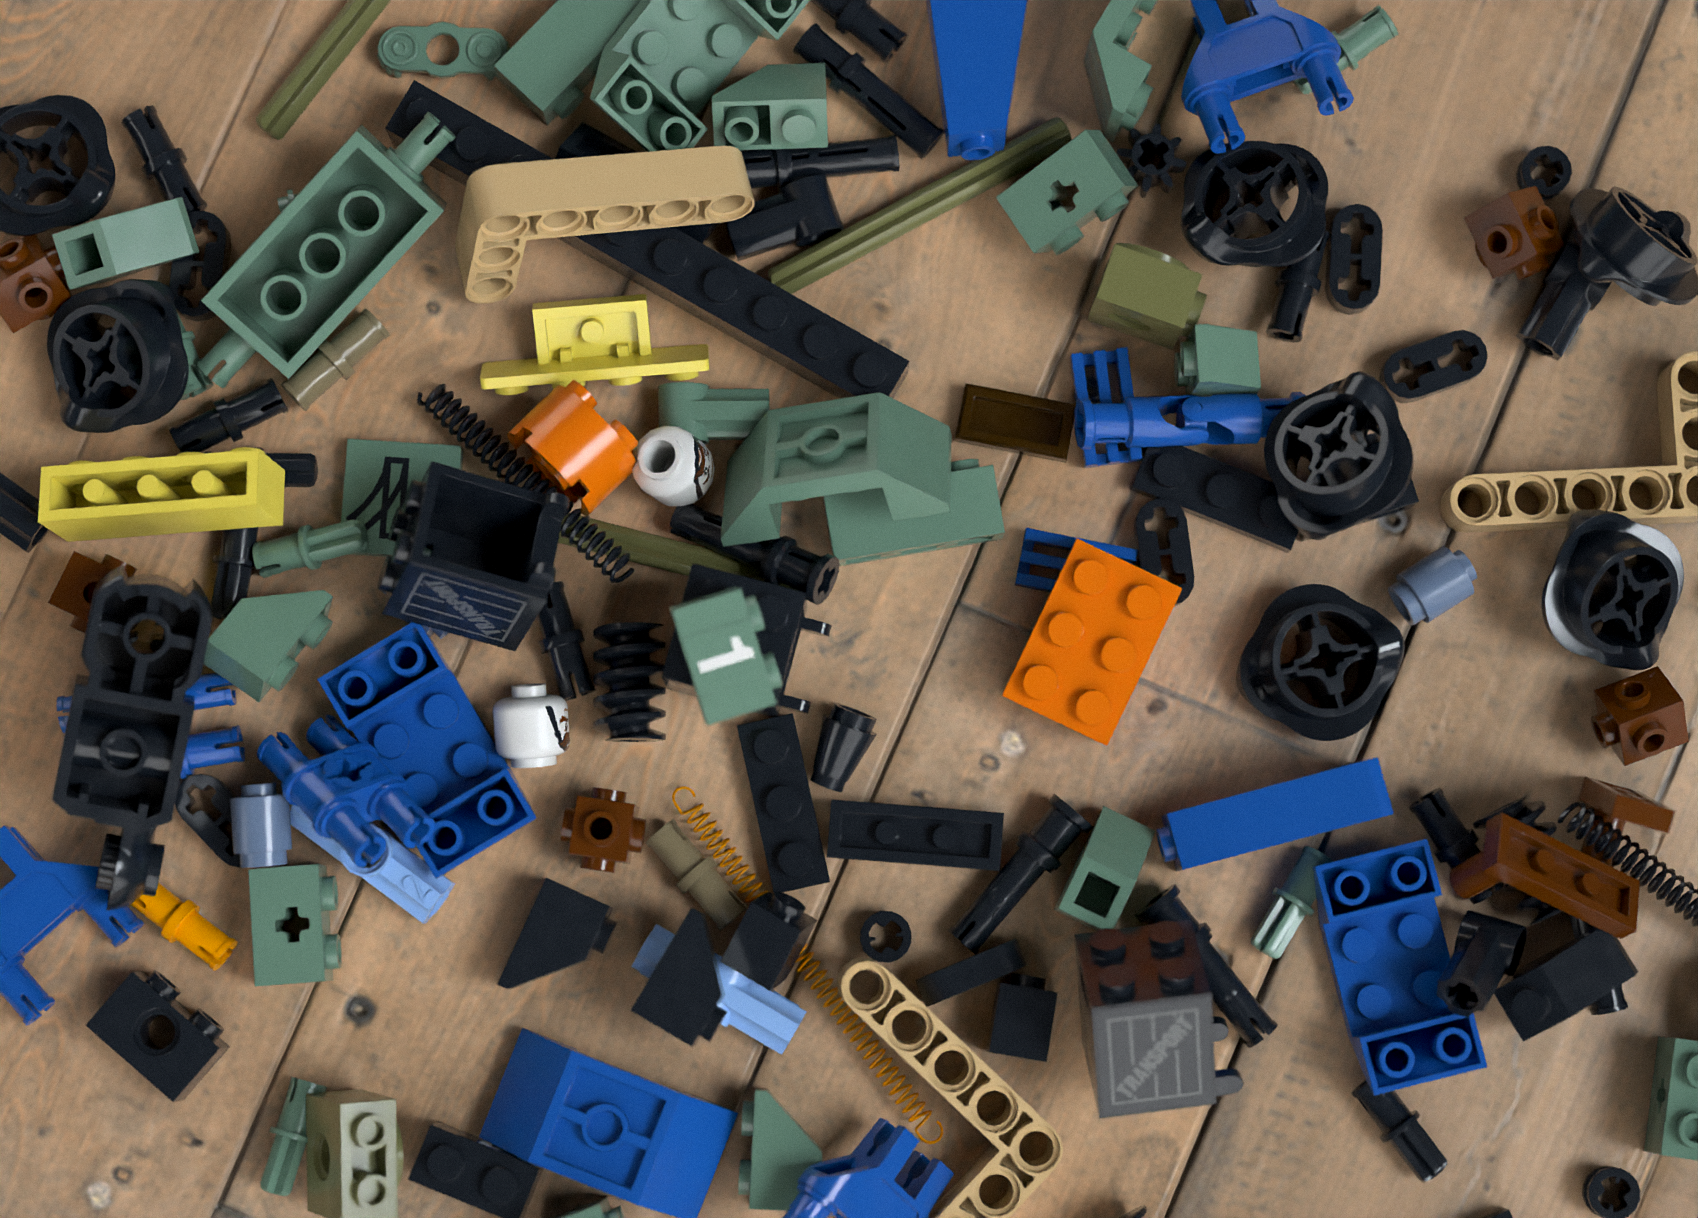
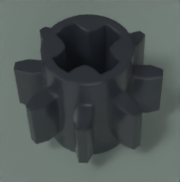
(1151, 145)

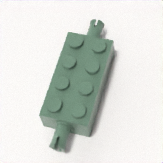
(325, 251)

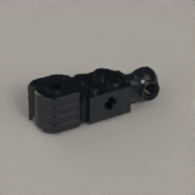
(132, 722)

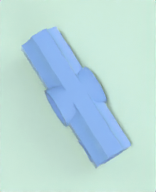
(398, 875)
(750, 1006)

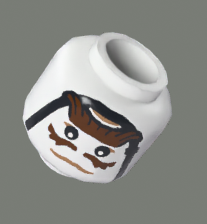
(673, 466)
(531, 726)

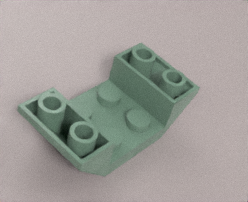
(674, 59)
(1113, 72)
(833, 451)

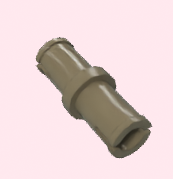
(335, 359)
(696, 874)

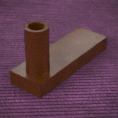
(1622, 806)
(1551, 874)

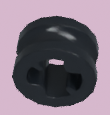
(1550, 158)
(882, 919)
(1628, 1197)

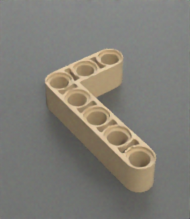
(586, 197)
(1608, 485)
(963, 1093)

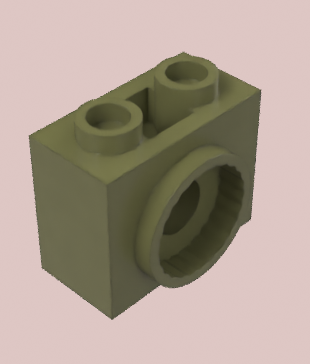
(1147, 295)
(353, 1154)

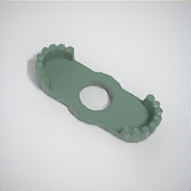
(405, 50)

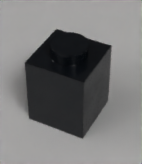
(769, 939)
(1022, 1018)

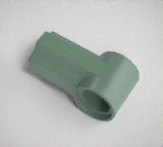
(711, 412)

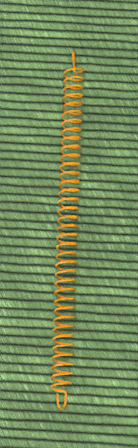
(806, 978)

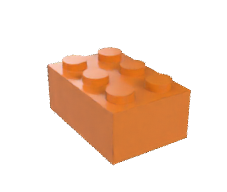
(1091, 641)

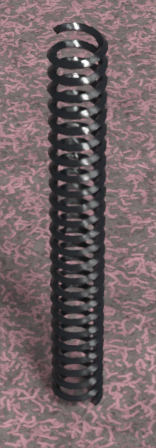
(485, 435)
(1681, 905)

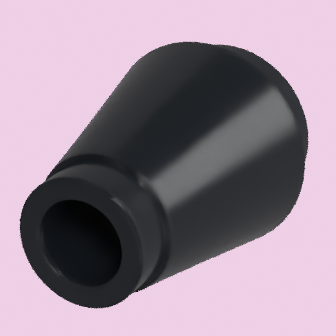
(841, 745)

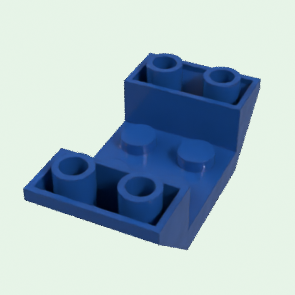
(430, 734)
(1387, 965)
(607, 1127)

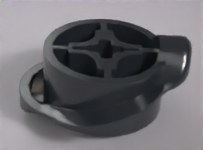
(1282, 170)
(85, 196)
(1634, 246)
(138, 351)
(1344, 478)
(1597, 584)
(1375, 646)

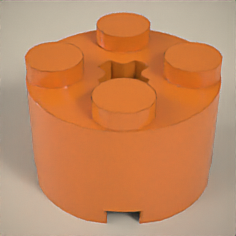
(576, 446)

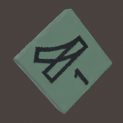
(378, 482)

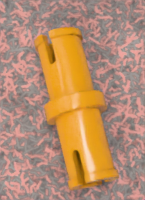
(183, 923)

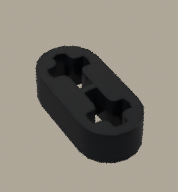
(1367, 260)
(212, 268)
(1429, 354)
(1177, 544)
(202, 822)
(971, 972)

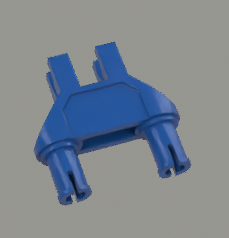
(1253, 57)
(36, 905)
(873, 1180)

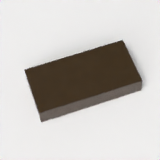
(1015, 423)

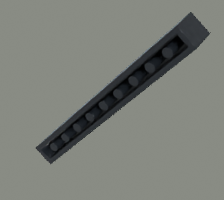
(680, 268)

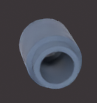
(1433, 585)
(261, 826)

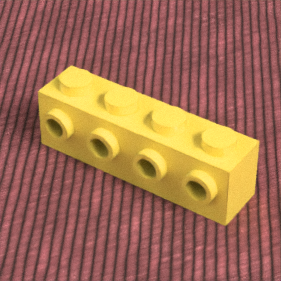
(162, 495)

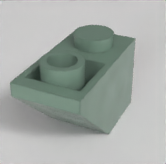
(773, 109)
(125, 243)
(1218, 361)
(264, 636)
(1105, 871)
(778, 1153)

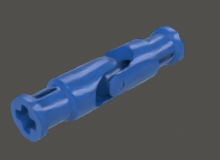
(1199, 420)

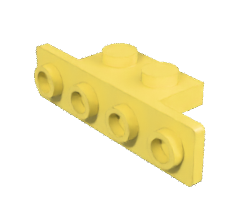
(593, 342)

